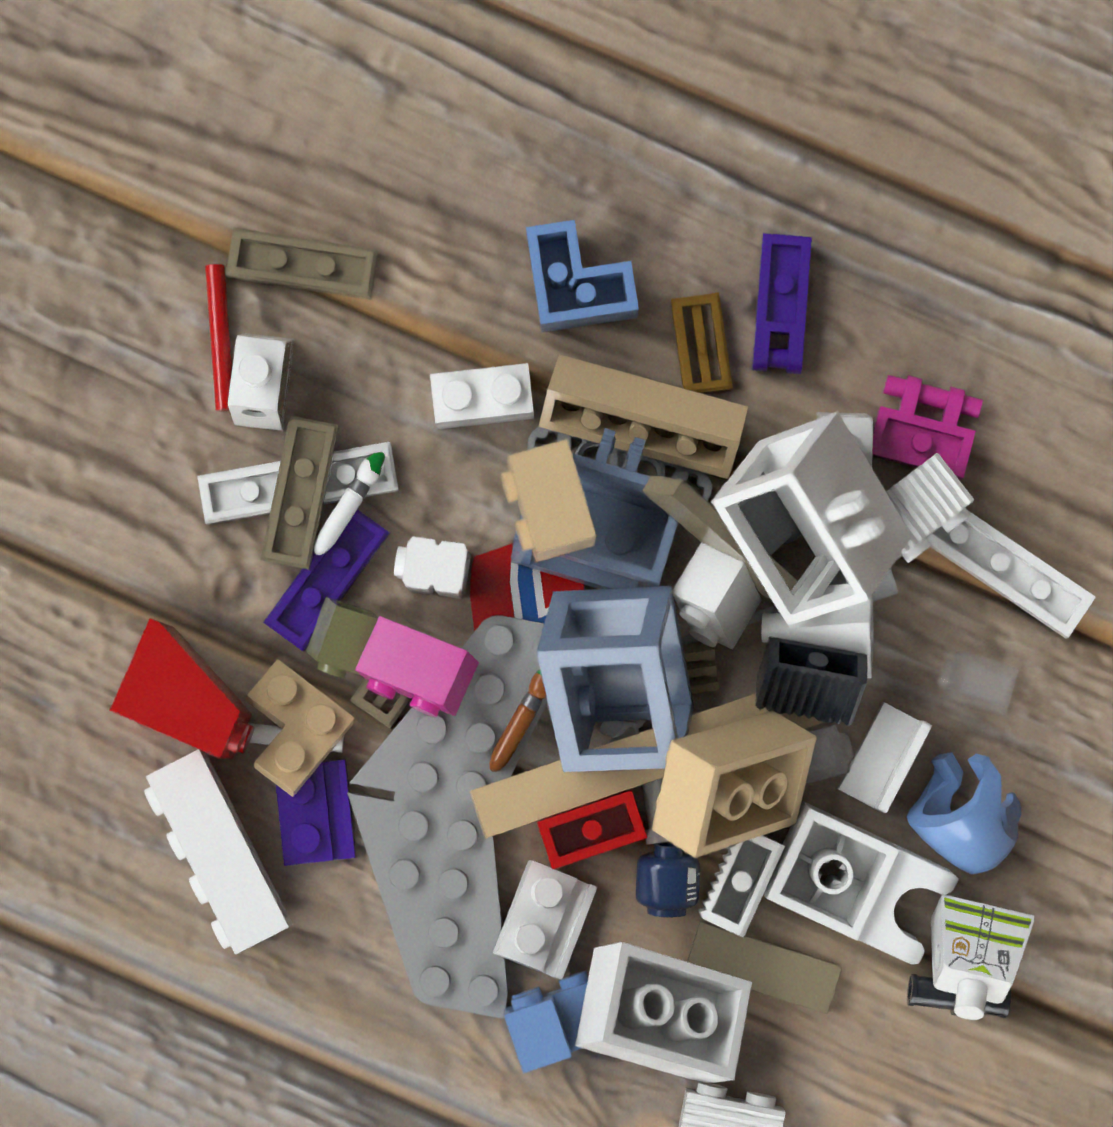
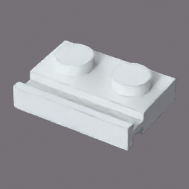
(545, 919)

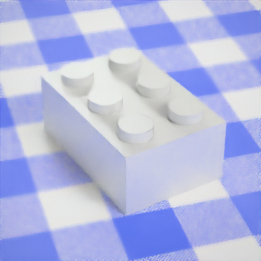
(663, 1013)

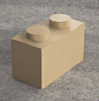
(549, 500)

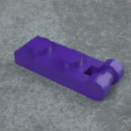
(782, 301)

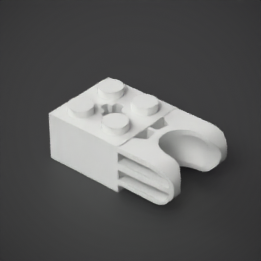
(866, 888)

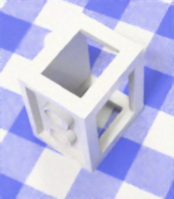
(833, 504)

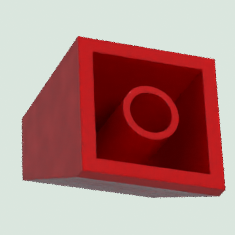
(181, 695)

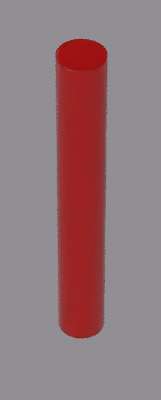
(219, 334)

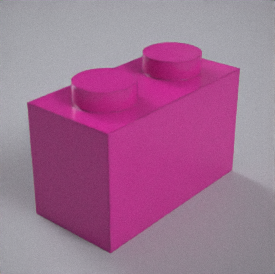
(416, 667)

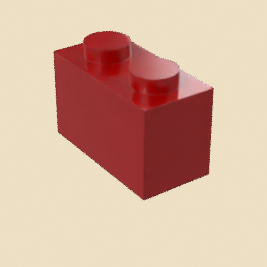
(591, 829)

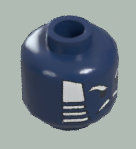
(667, 881)

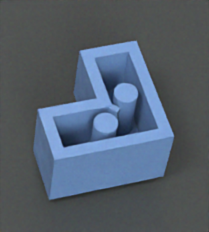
(572, 294)
(546, 1024)

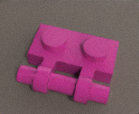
(915, 439)

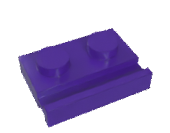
(318, 819)

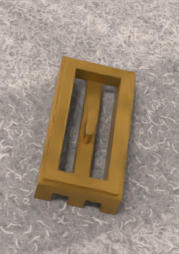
(695, 302)

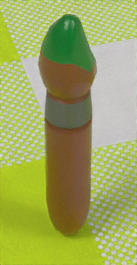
(518, 724)

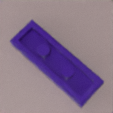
(329, 576)

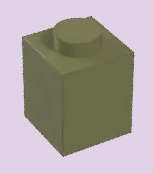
(340, 637)

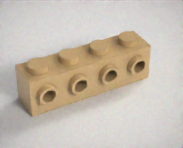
(674, 421)

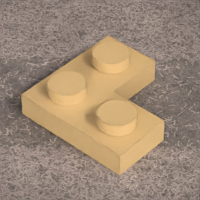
(308, 722)

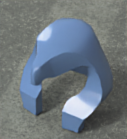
(977, 833)

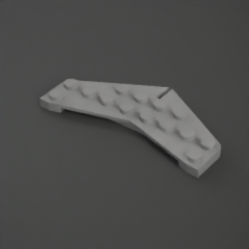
(428, 841)

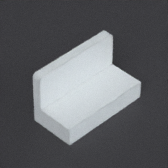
(884, 757)

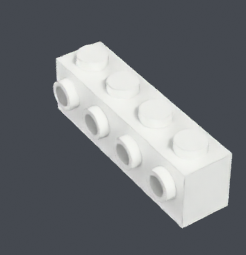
(218, 851)

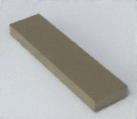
(703, 522)

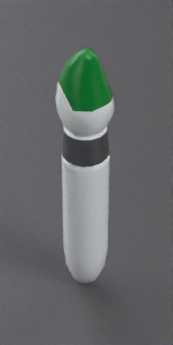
(350, 501)

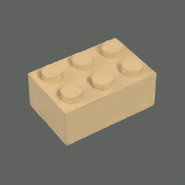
(733, 783)

